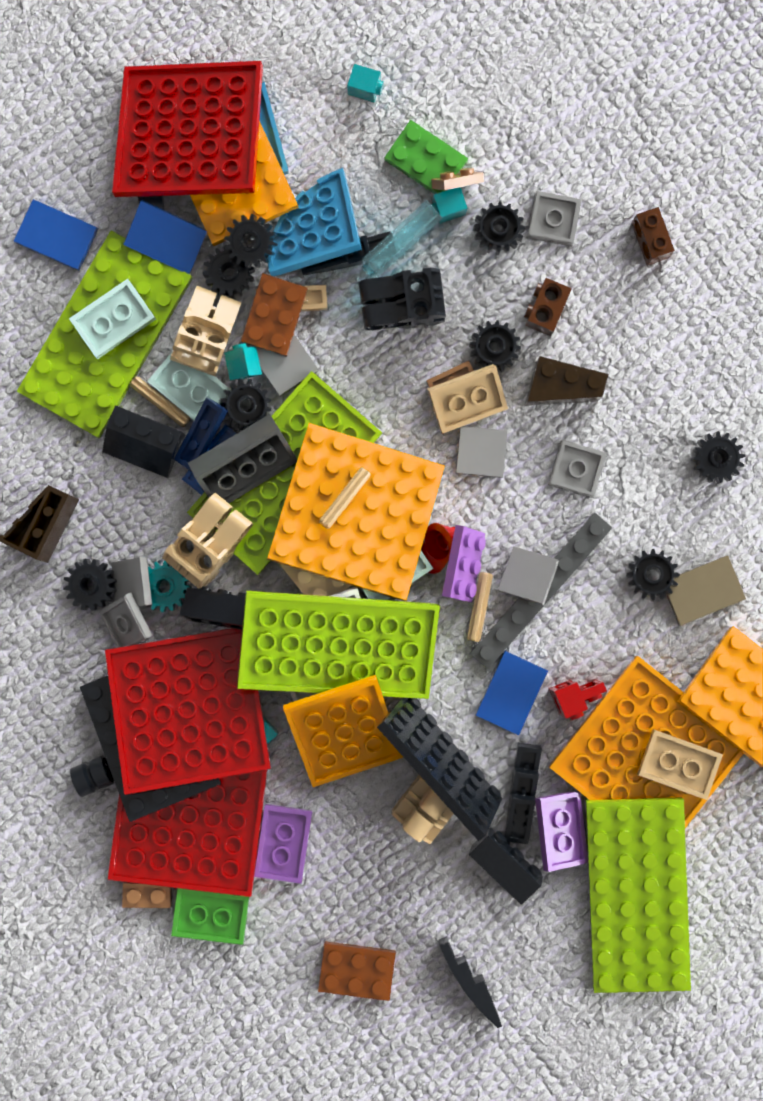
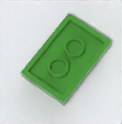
(423, 156)
(210, 916)

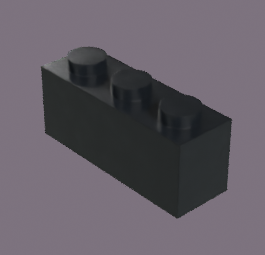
(214, 608)
(506, 865)

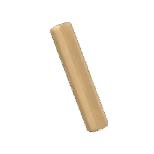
(160, 401)
(344, 498)
(480, 606)

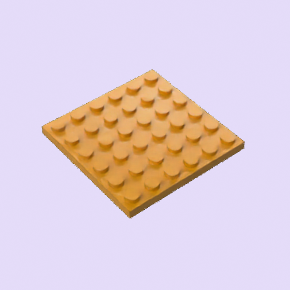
(378, 532)
(610, 743)

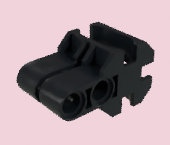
(393, 301)

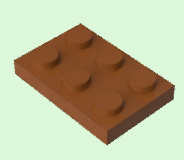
(274, 314)
(357, 971)

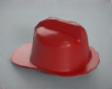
(437, 546)

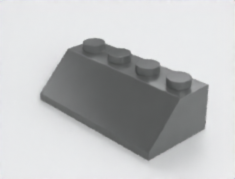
(243, 461)

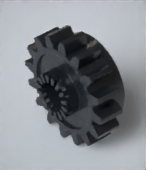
(503, 216)
(239, 236)
(227, 284)
(500, 335)
(234, 397)
(706, 462)
(662, 566)
(102, 584)

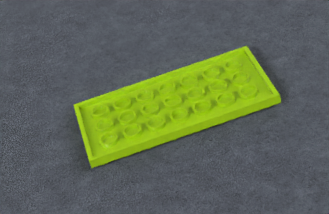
(67, 373)
(309, 403)
(334, 641)
(638, 895)

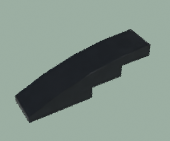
(348, 260)
(523, 793)
(473, 986)

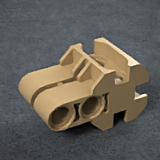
(205, 331)
(202, 534)
(421, 811)

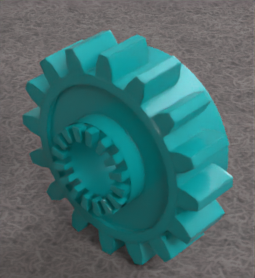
(177, 586)

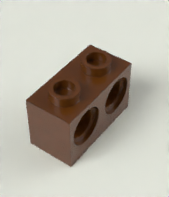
(652, 236)
(551, 308)

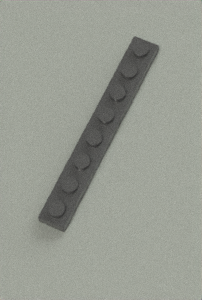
(524, 611)

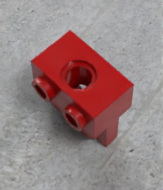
(571, 697)

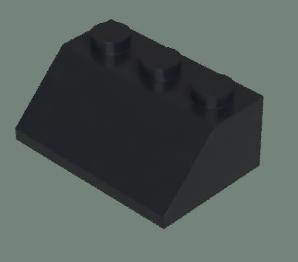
(142, 441)

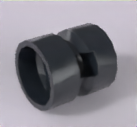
(89, 777)

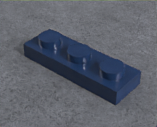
(201, 432)

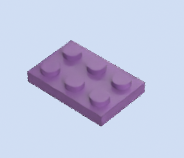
(464, 564)
(561, 830)
(283, 843)

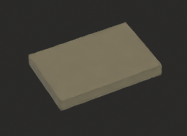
(705, 590)

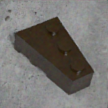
(564, 383)
(42, 524)

